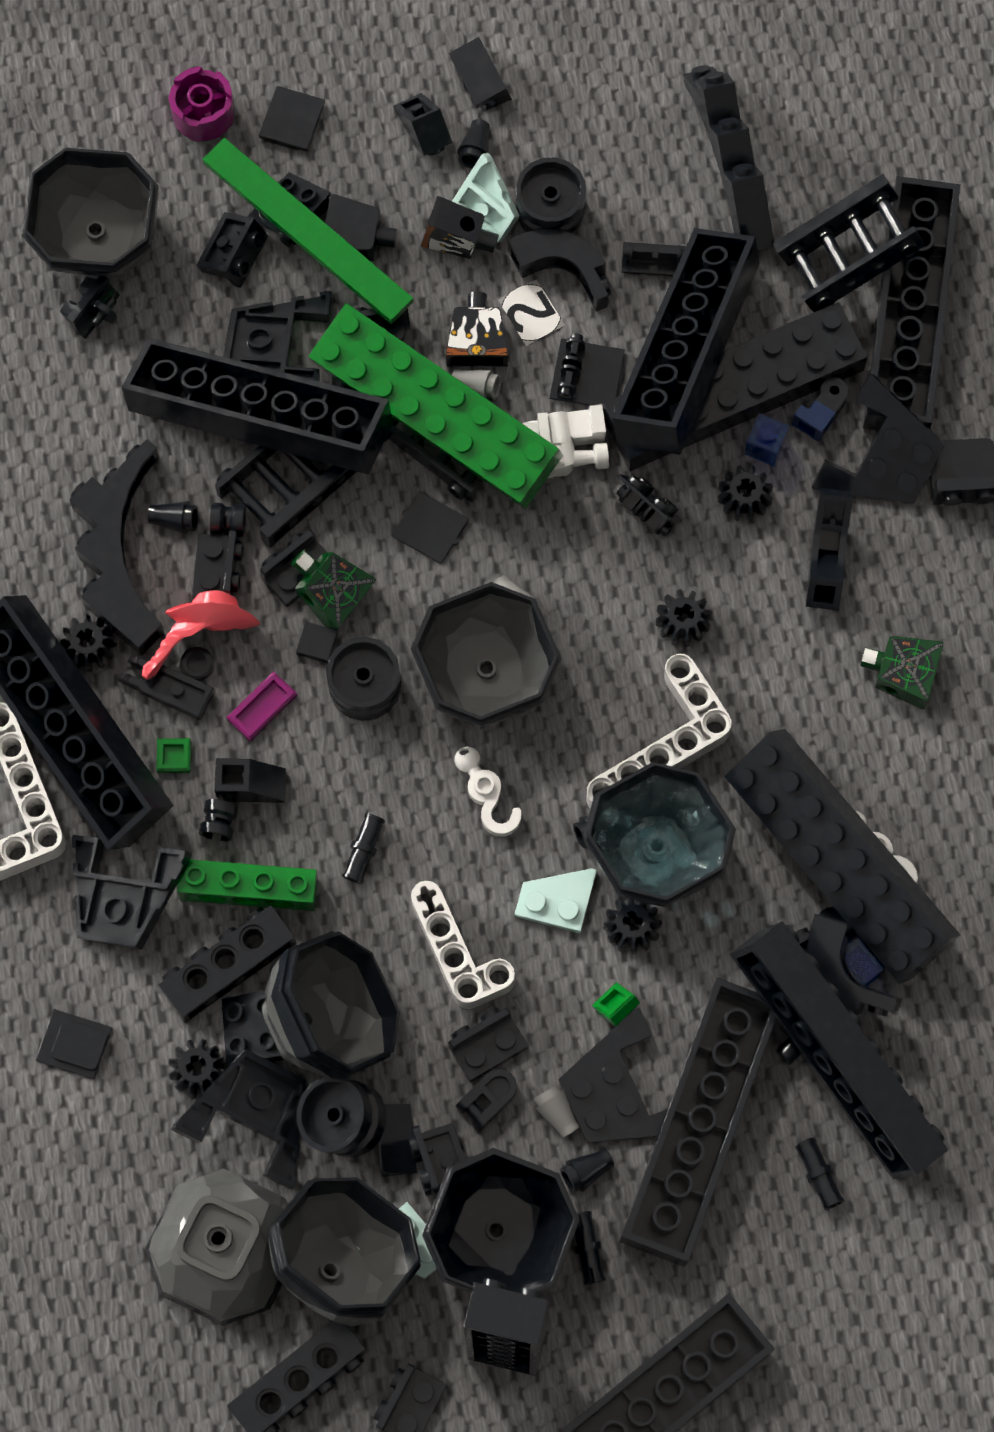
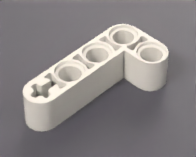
(454, 944)

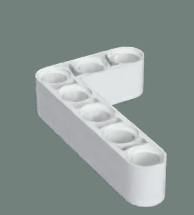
(694, 730)
(26, 798)

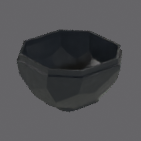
(523, 1201)

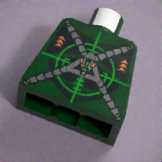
(331, 586)
(905, 668)

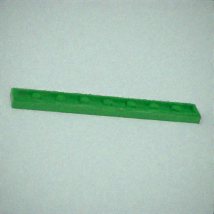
(308, 231)

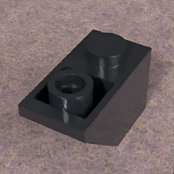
(249, 781)

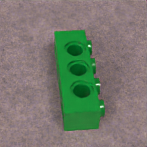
(249, 885)

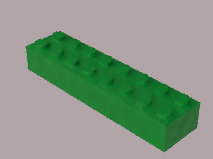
(437, 406)

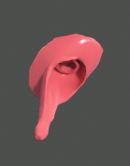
(208, 610)

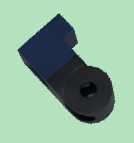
(824, 410)

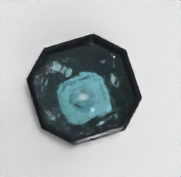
(665, 811)

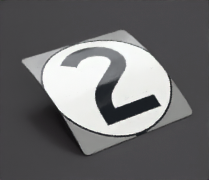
(531, 312)

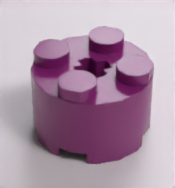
(201, 104)

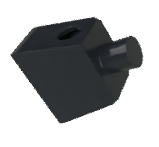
(359, 225)

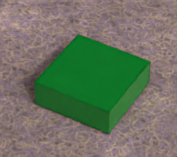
(173, 755)
(616, 1004)

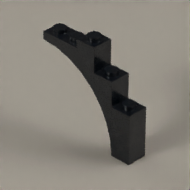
(731, 143)
(102, 549)

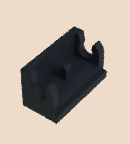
(479, 75)

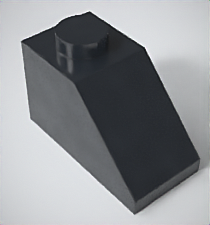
(424, 124)

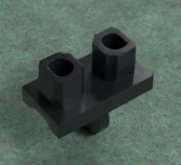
(93, 308)

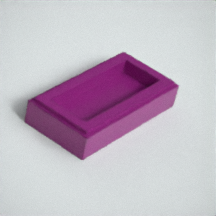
(261, 706)

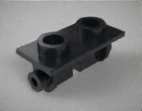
(651, 258)

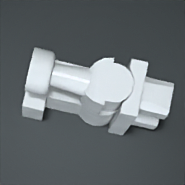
(574, 429)

